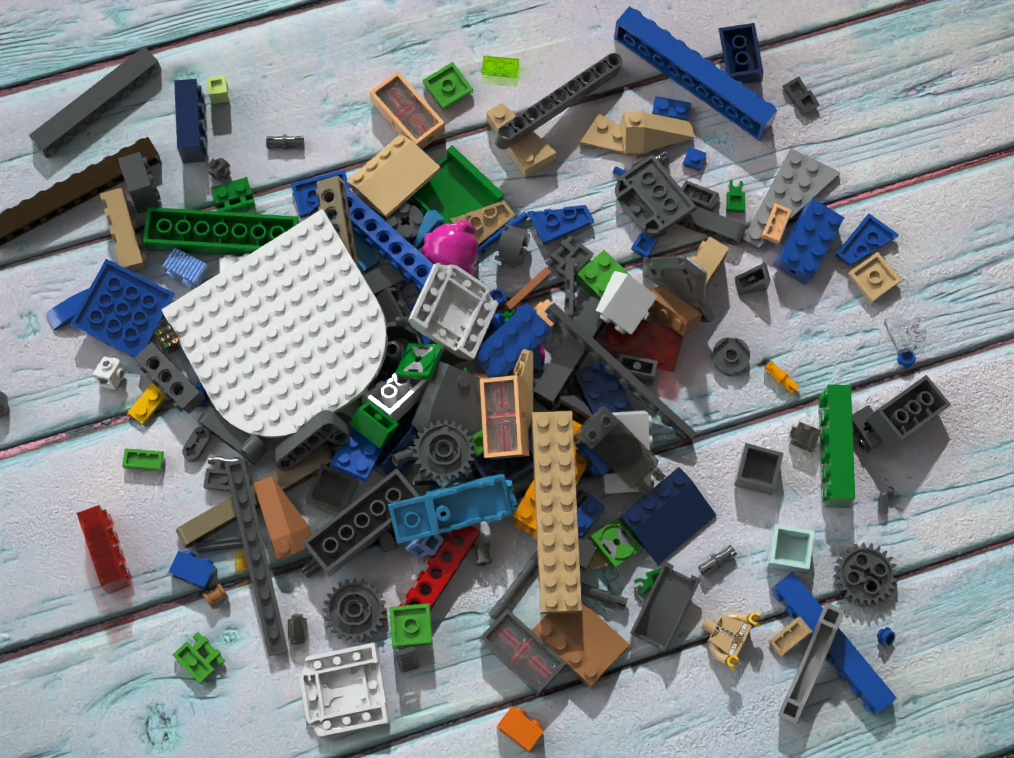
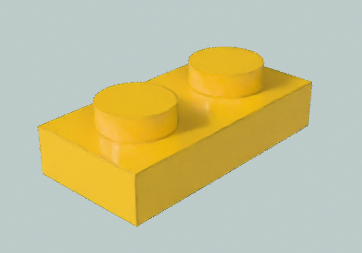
(147, 404)

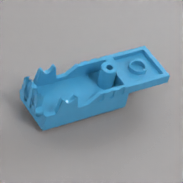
(453, 508)

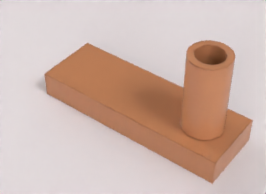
(526, 290)

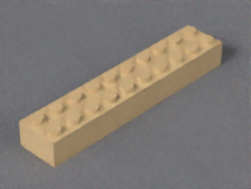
(556, 512)

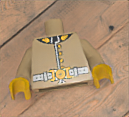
(729, 635)

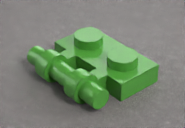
(193, 662)

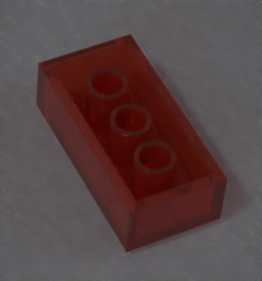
(648, 342)
(103, 548)

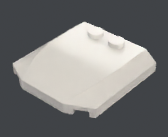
(453, 310)
(344, 690)

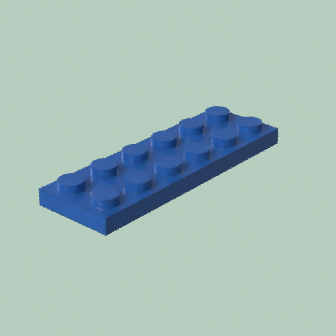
(359, 454)

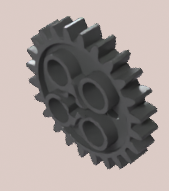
(872, 559)

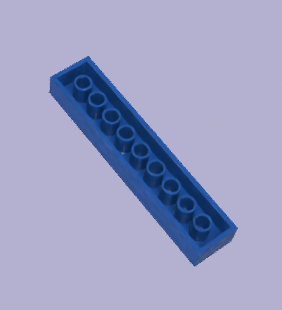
(695, 73)

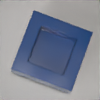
(694, 159)
(643, 245)

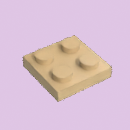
(874, 277)

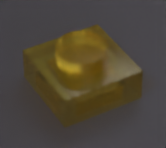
(241, 562)

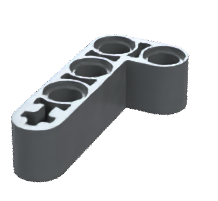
(309, 436)
(246, 445)

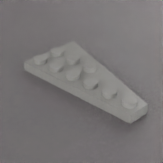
(793, 187)

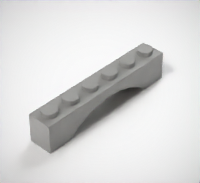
(811, 663)

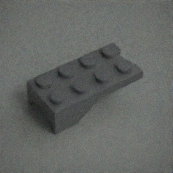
(664, 607)

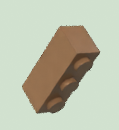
(674, 312)

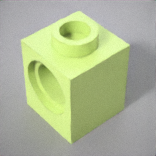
(218, 89)

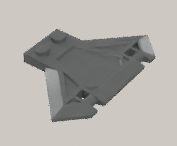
(682, 279)

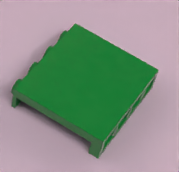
(456, 188)

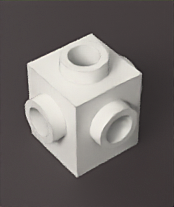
(109, 372)

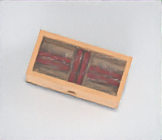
(407, 110)
(504, 417)

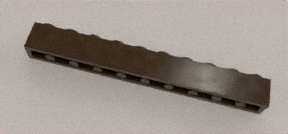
(70, 192)

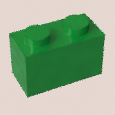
(374, 424)

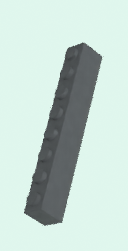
(95, 102)

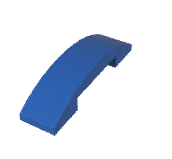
(65, 311)

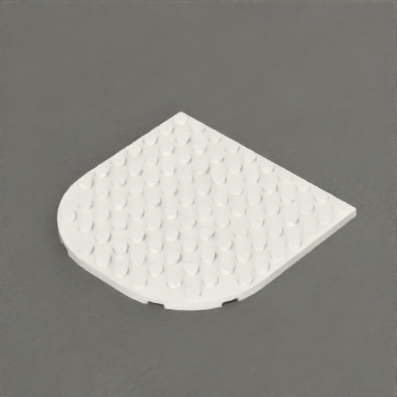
(284, 331)

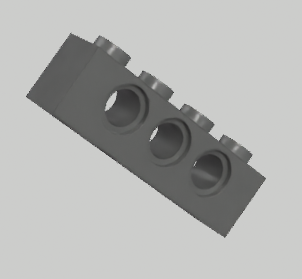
(191, 396)

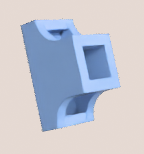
(424, 546)

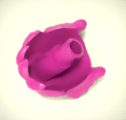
(453, 245)

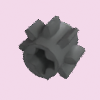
(219, 169)

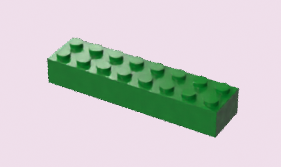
(212, 231)

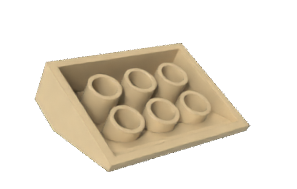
(393, 175)

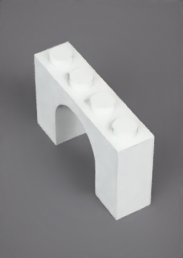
(638, 423)

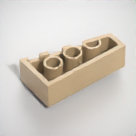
(527, 154)
(123, 230)

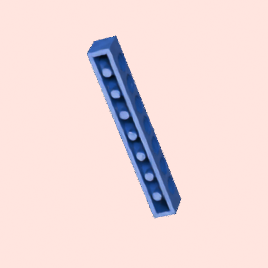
(395, 242)

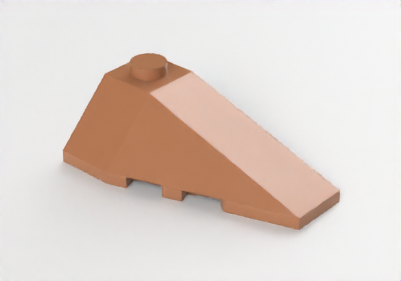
(282, 519)

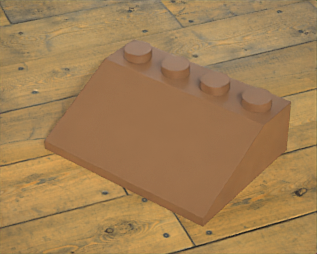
(582, 642)

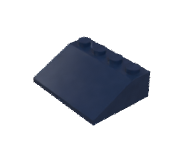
(668, 515)

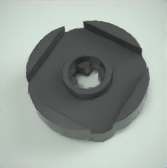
(741, 357)

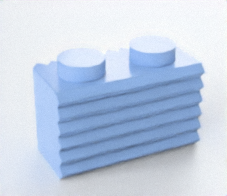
(185, 268)

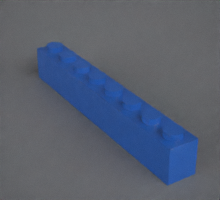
(842, 653)

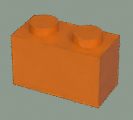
(520, 728)

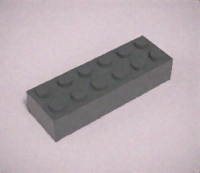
(567, 357)
(358, 524)

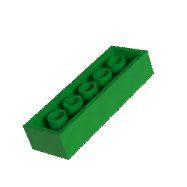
(837, 446)

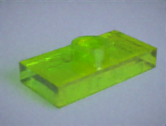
(500, 66)

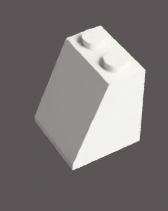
(624, 302)

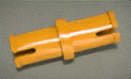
(782, 377)

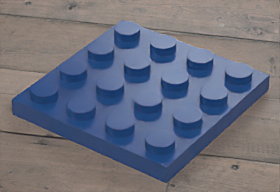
(121, 309)

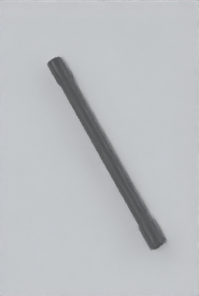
(503, 603)

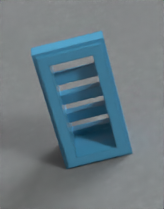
(430, 223)

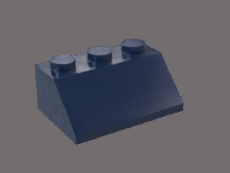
(741, 53)

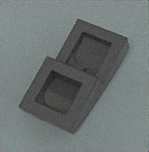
(800, 96)

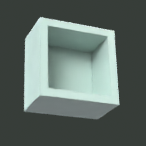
(790, 549)

